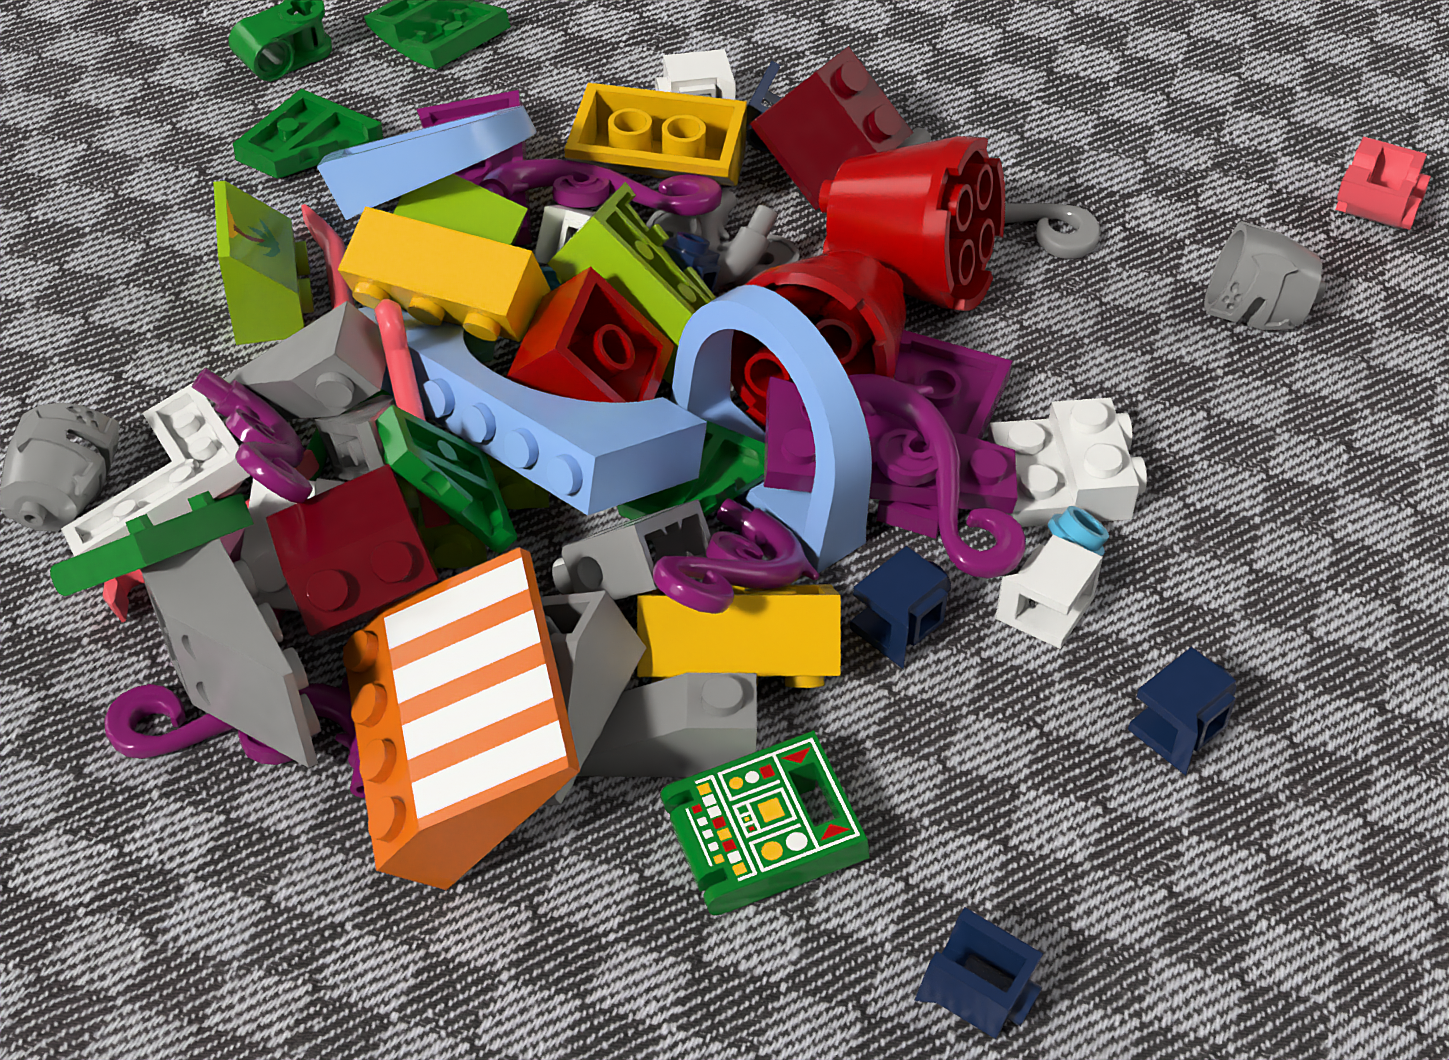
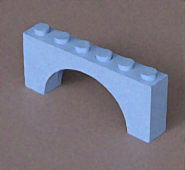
(570, 447)

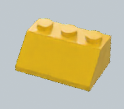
(659, 133)
(443, 275)
(762, 632)

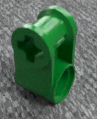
(280, 40)

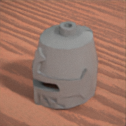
(1264, 279)
(47, 475)

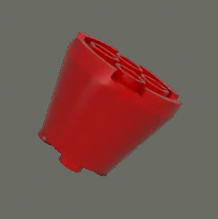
(923, 214)
(849, 301)

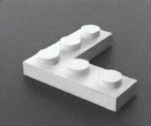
(201, 462)

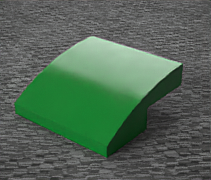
(436, 29)

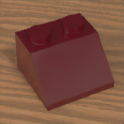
(829, 120)
(351, 552)

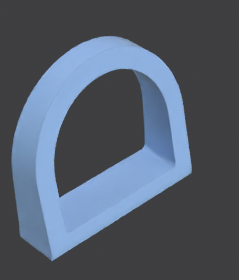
(408, 161)
(834, 515)

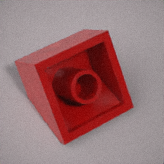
(591, 345)

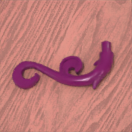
(589, 185)
(270, 444)
(939, 462)
(735, 561)
(151, 699)

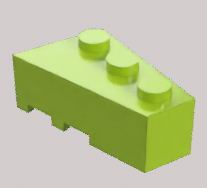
(636, 266)

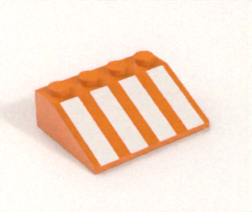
(457, 719)

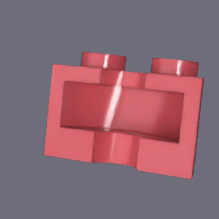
(1384, 184)

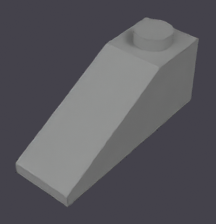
(319, 367)
(353, 438)
(677, 727)

